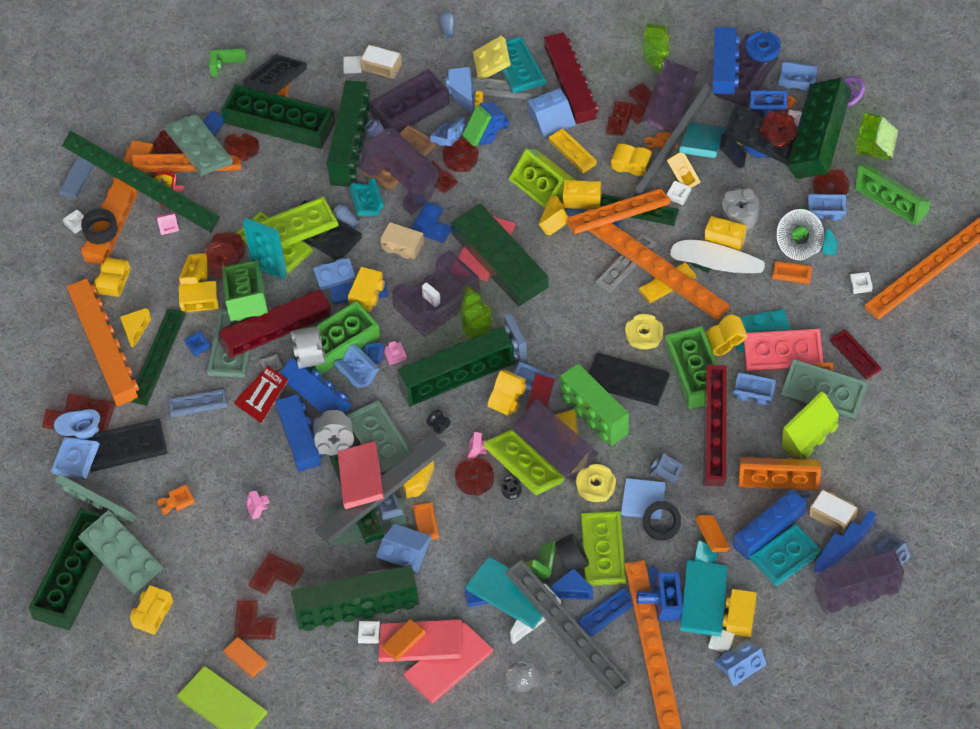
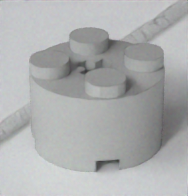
(741, 207)
(308, 347)
(333, 432)

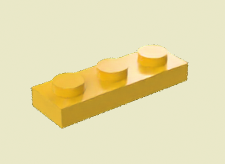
(572, 151)
(656, 289)

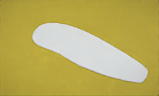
(716, 257)

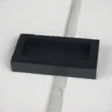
(733, 150)

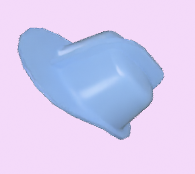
(78, 423)

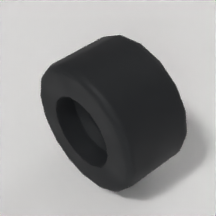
(571, 553)

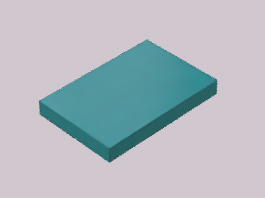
(786, 555)

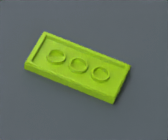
(302, 221)
(293, 254)
(524, 462)
(603, 547)
(221, 702)

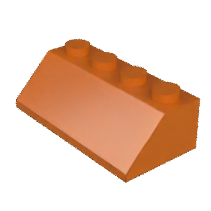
(779, 473)

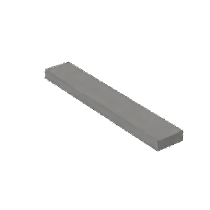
(498, 88)

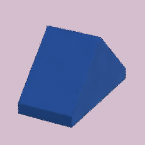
(573, 587)

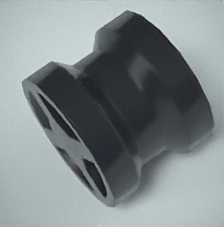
(438, 421)
(509, 483)

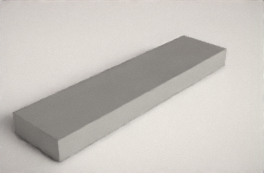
(621, 268)

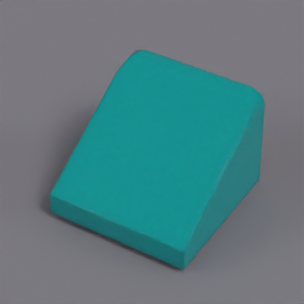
(829, 243)
(704, 554)

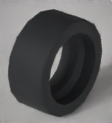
(95, 216)
(661, 505)

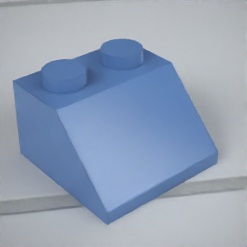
(461, 87)
(551, 112)
(403, 547)

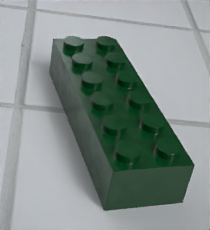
(278, 116)
(819, 128)
(348, 134)
(500, 255)
(455, 366)
(68, 577)
(355, 598)

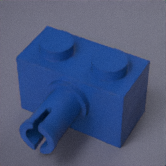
(768, 101)
(496, 122)
(665, 597)

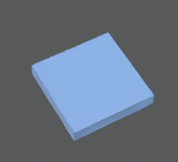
(75, 457)
(640, 495)

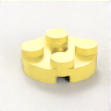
(640, 340)
(596, 493)

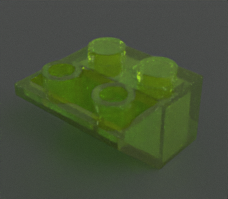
(656, 45)
(876, 137)
(475, 314)

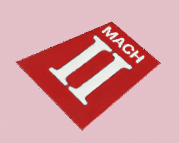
(261, 394)

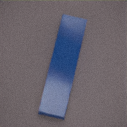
(842, 545)

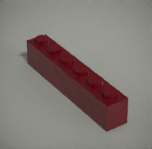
(570, 77)
(274, 324)
(715, 425)

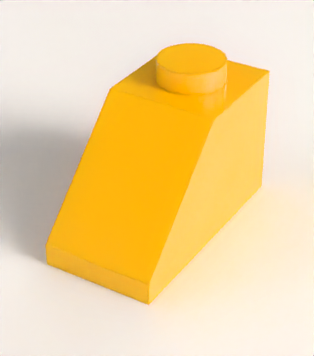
(419, 482)

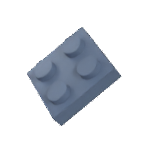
(517, 339)

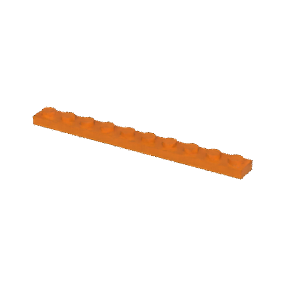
(661, 270)
(924, 271)
(652, 648)

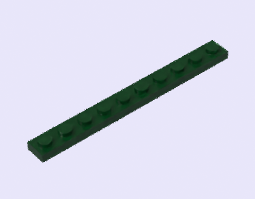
(141, 181)

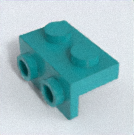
(366, 198)

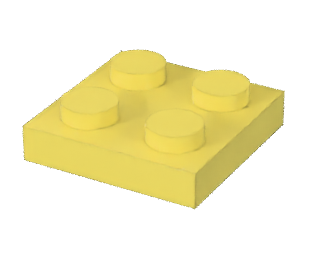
(491, 58)

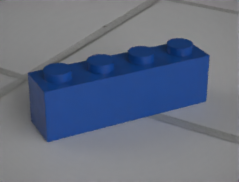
(724, 60)
(314, 388)
(298, 433)
(769, 524)

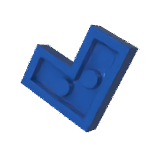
(428, 225)

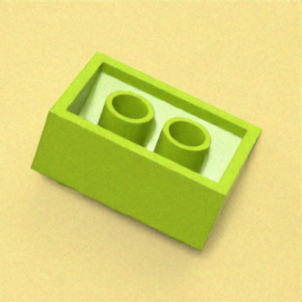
(539, 177)
(810, 427)

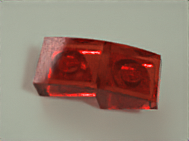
(620, 118)
(445, 180)

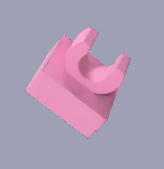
(167, 223)
(394, 353)
(476, 445)
(256, 504)

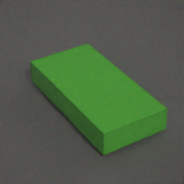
(477, 125)

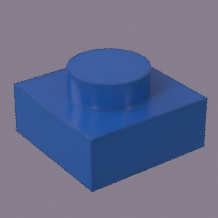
(197, 343)
(375, 352)

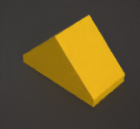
(135, 324)

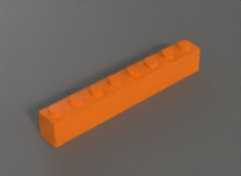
(119, 202)
(102, 342)

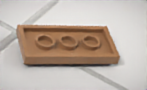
(417, 140)

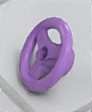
(855, 95)

